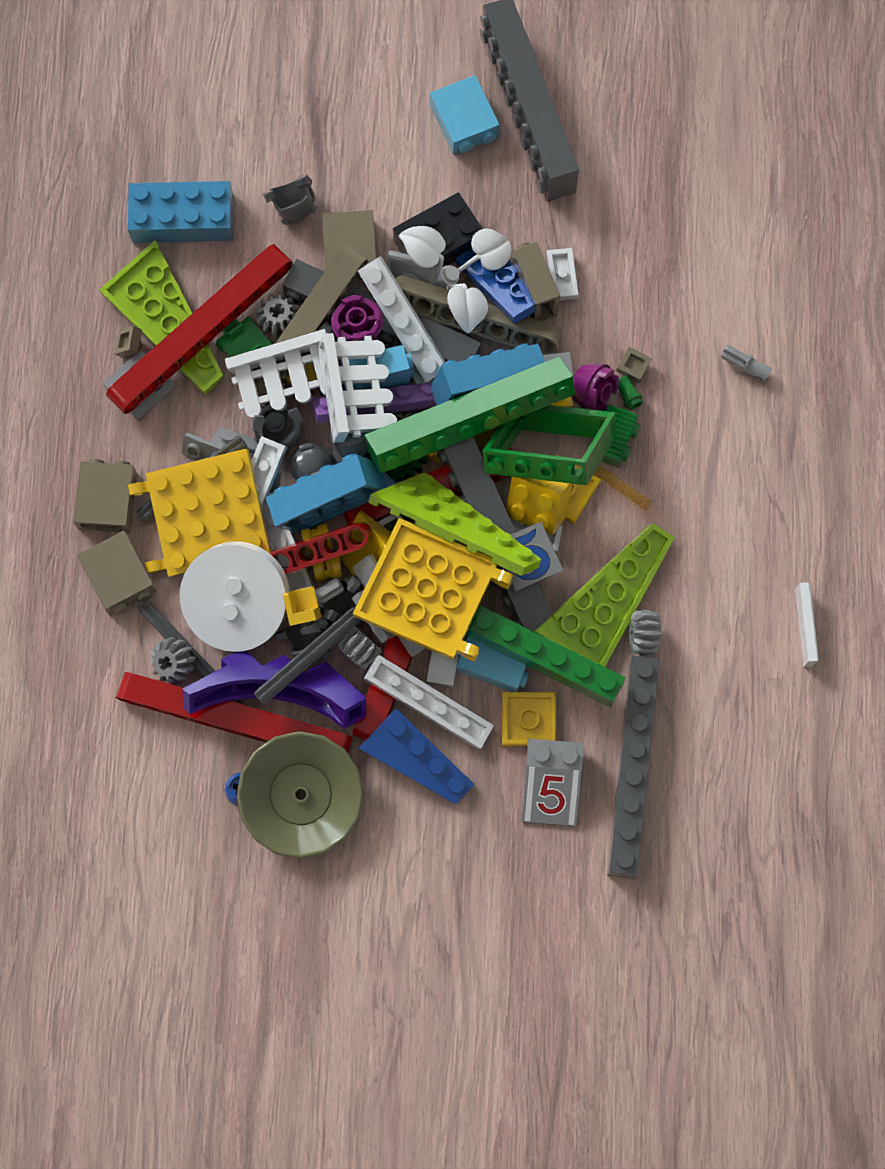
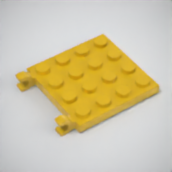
(203, 507)
(428, 590)

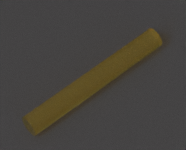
(622, 487)

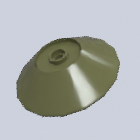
(292, 824)

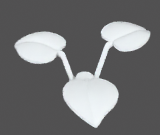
(466, 305)

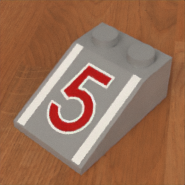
(552, 782)

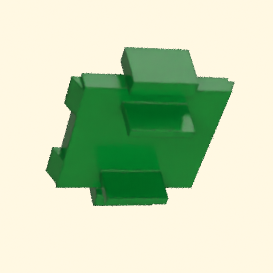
(242, 338)

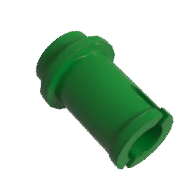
(629, 394)

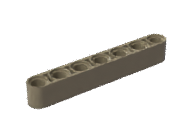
(321, 301)
(507, 334)

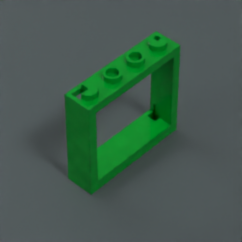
(553, 420)

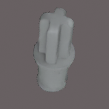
(746, 363)
(329, 592)

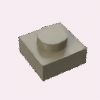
(128, 341)
(634, 364)

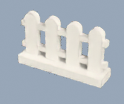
(267, 359)
(352, 399)

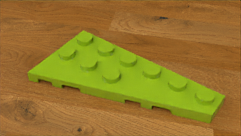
(153, 302)
(452, 519)
(603, 607)

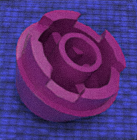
(357, 318)
(594, 386)

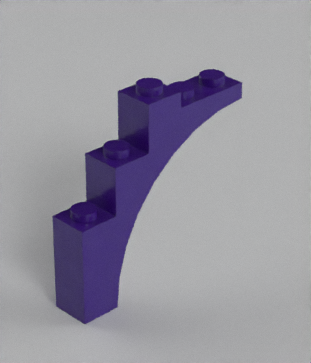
(242, 675)

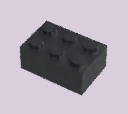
(451, 219)

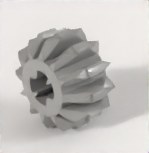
(270, 310)
(645, 632)
(359, 648)
(172, 660)

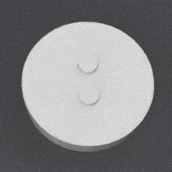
(234, 596)

